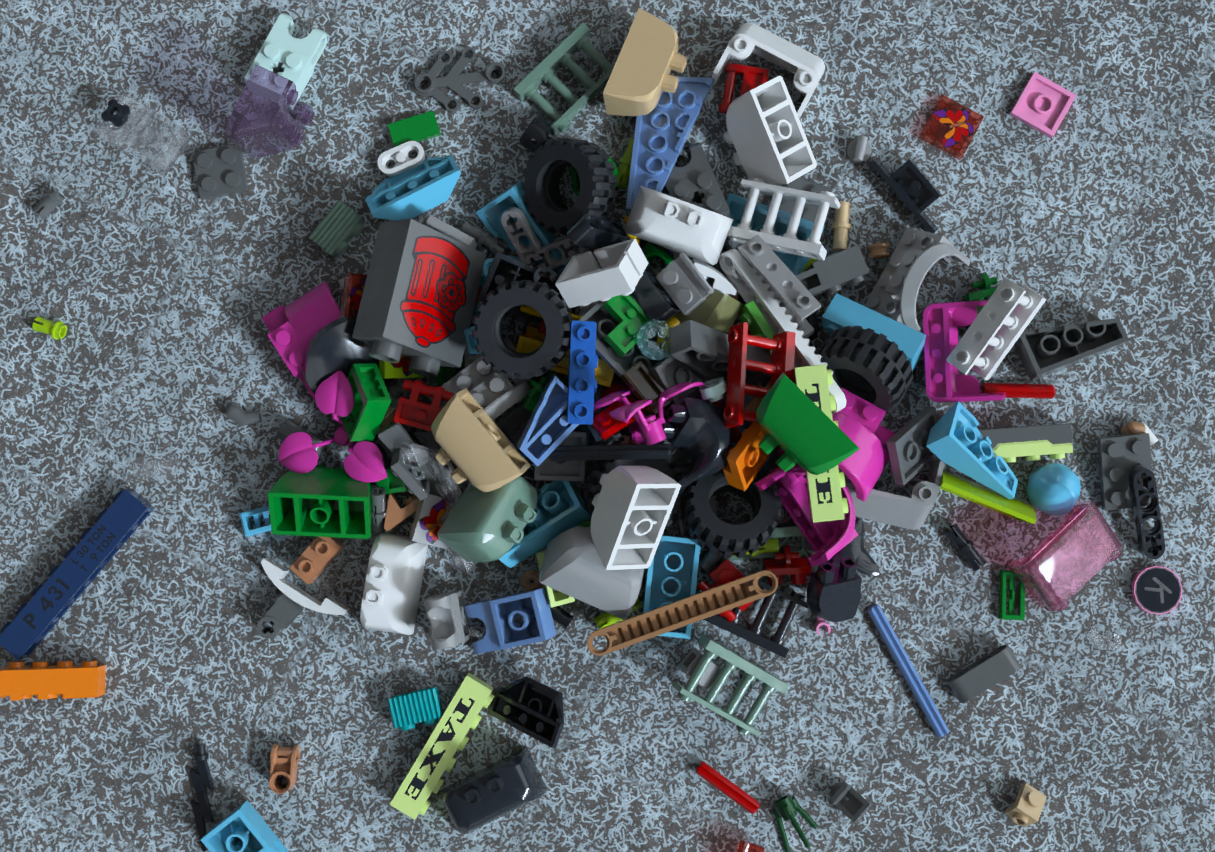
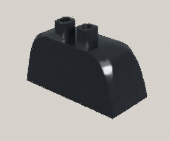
(493, 791)

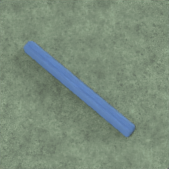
(908, 670)

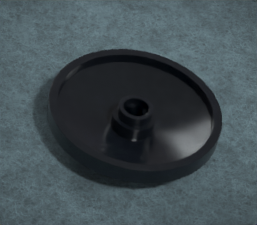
(335, 351)

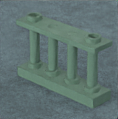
(546, 72)
(731, 662)

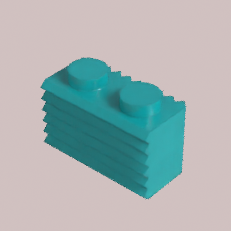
(415, 707)

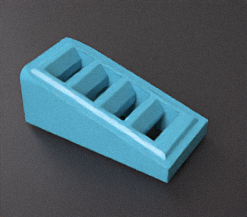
(259, 530)

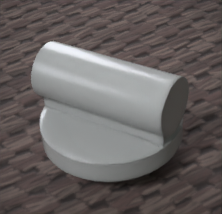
(859, 149)

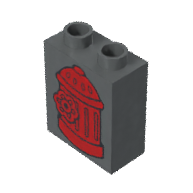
(418, 297)

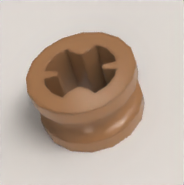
(878, 250)

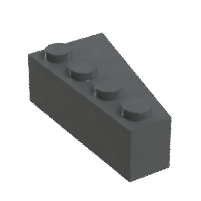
(708, 351)

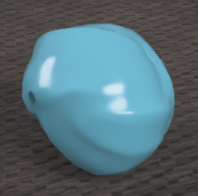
(1053, 489)

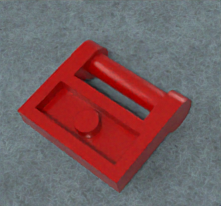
(752, 78)

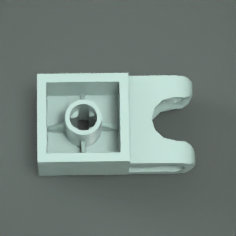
(289, 55)

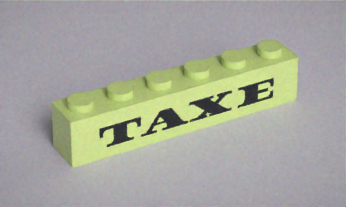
(825, 488)
(442, 745)

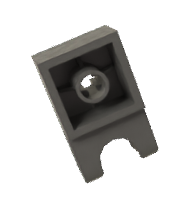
(697, 183)
(838, 270)

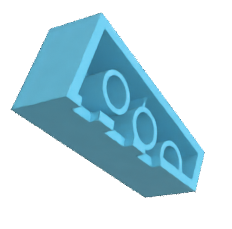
(846, 312)
(557, 510)

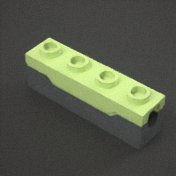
(1031, 442)

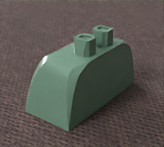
(489, 523)

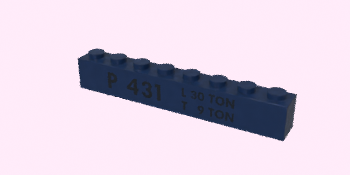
(75, 573)

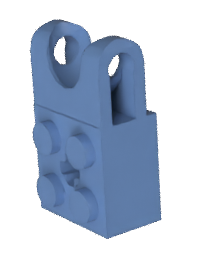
(505, 622)

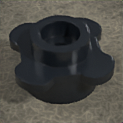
(118, 119)

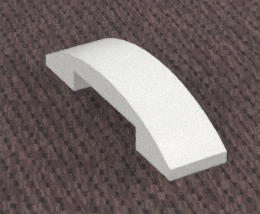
(277, 574)

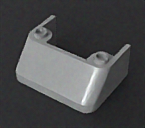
(897, 509)

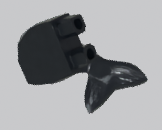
(702, 433)
(836, 586)

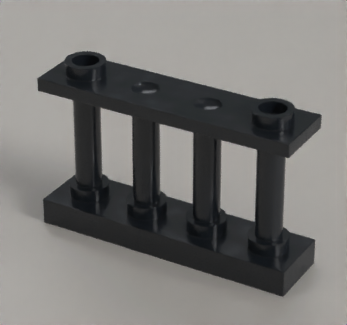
(754, 631)

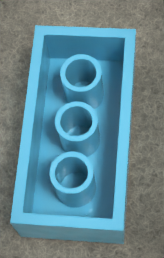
(672, 576)

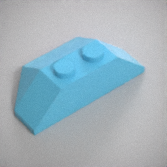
(415, 190)

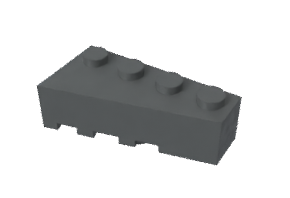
(1059, 347)

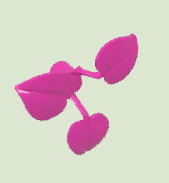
(649, 425)
(365, 457)

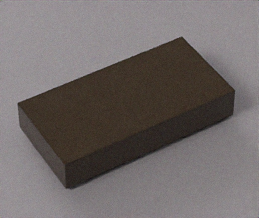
(644, 386)

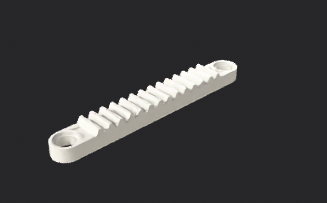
(752, 289)

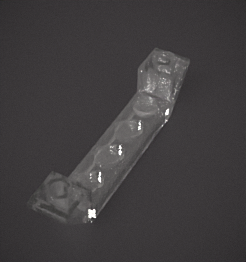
(446, 486)

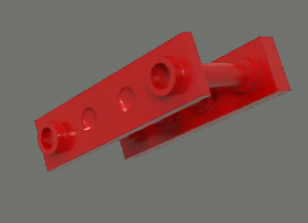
(782, 362)

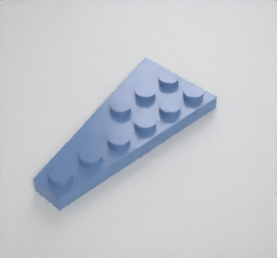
(663, 134)

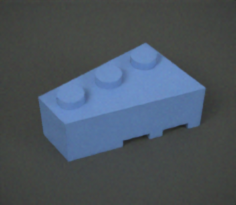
(547, 423)

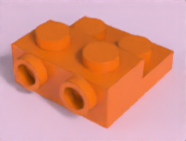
(746, 458)

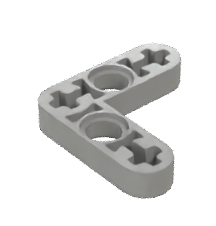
(535, 250)

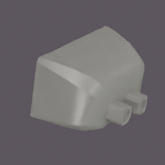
(576, 570)

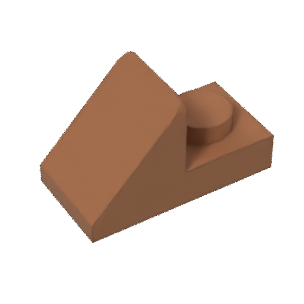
(396, 513)

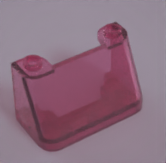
(1068, 557)

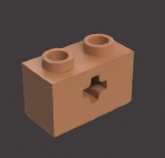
(317, 558)

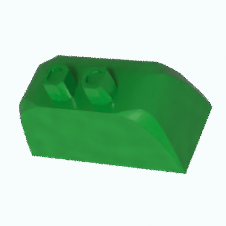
(800, 430)
(320, 504)

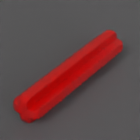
(1036, 391)
(727, 787)

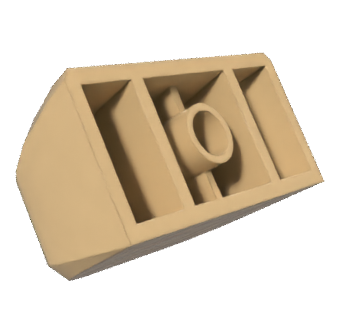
(644, 67)
(475, 445)

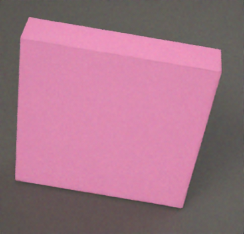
(1042, 105)

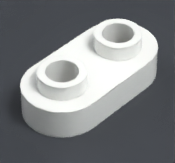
(400, 156)

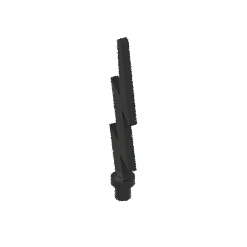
(200, 780)

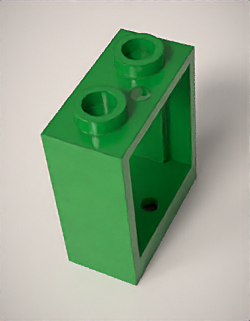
(367, 390)

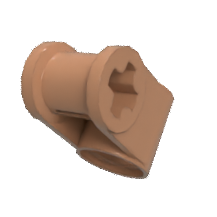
(283, 762)

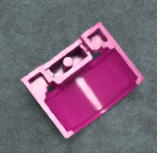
(306, 318)
(862, 425)

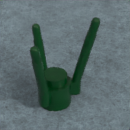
(786, 809)

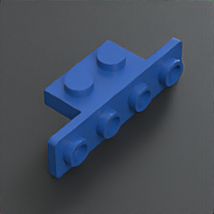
(581, 374)

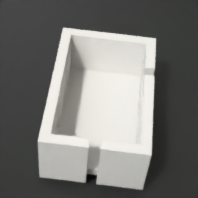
(586, 282)

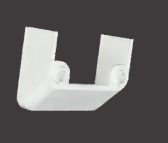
(753, 38)

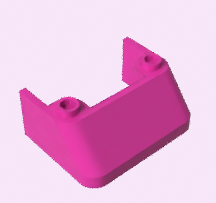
(941, 333)

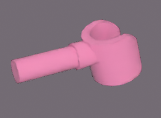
(818, 623)

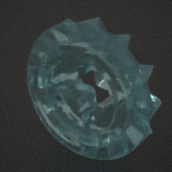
(649, 348)

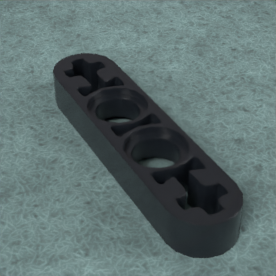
(1152, 511)

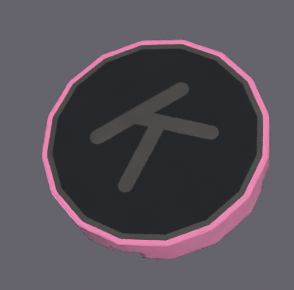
(1156, 589)

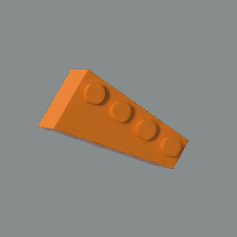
(49, 681)

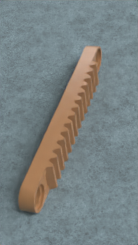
(682, 612)

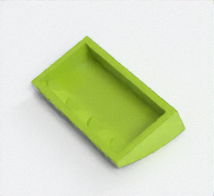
(987, 497)

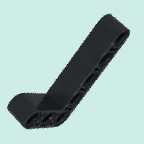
(595, 233)

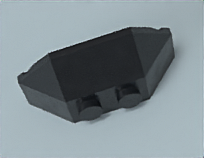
(530, 709)

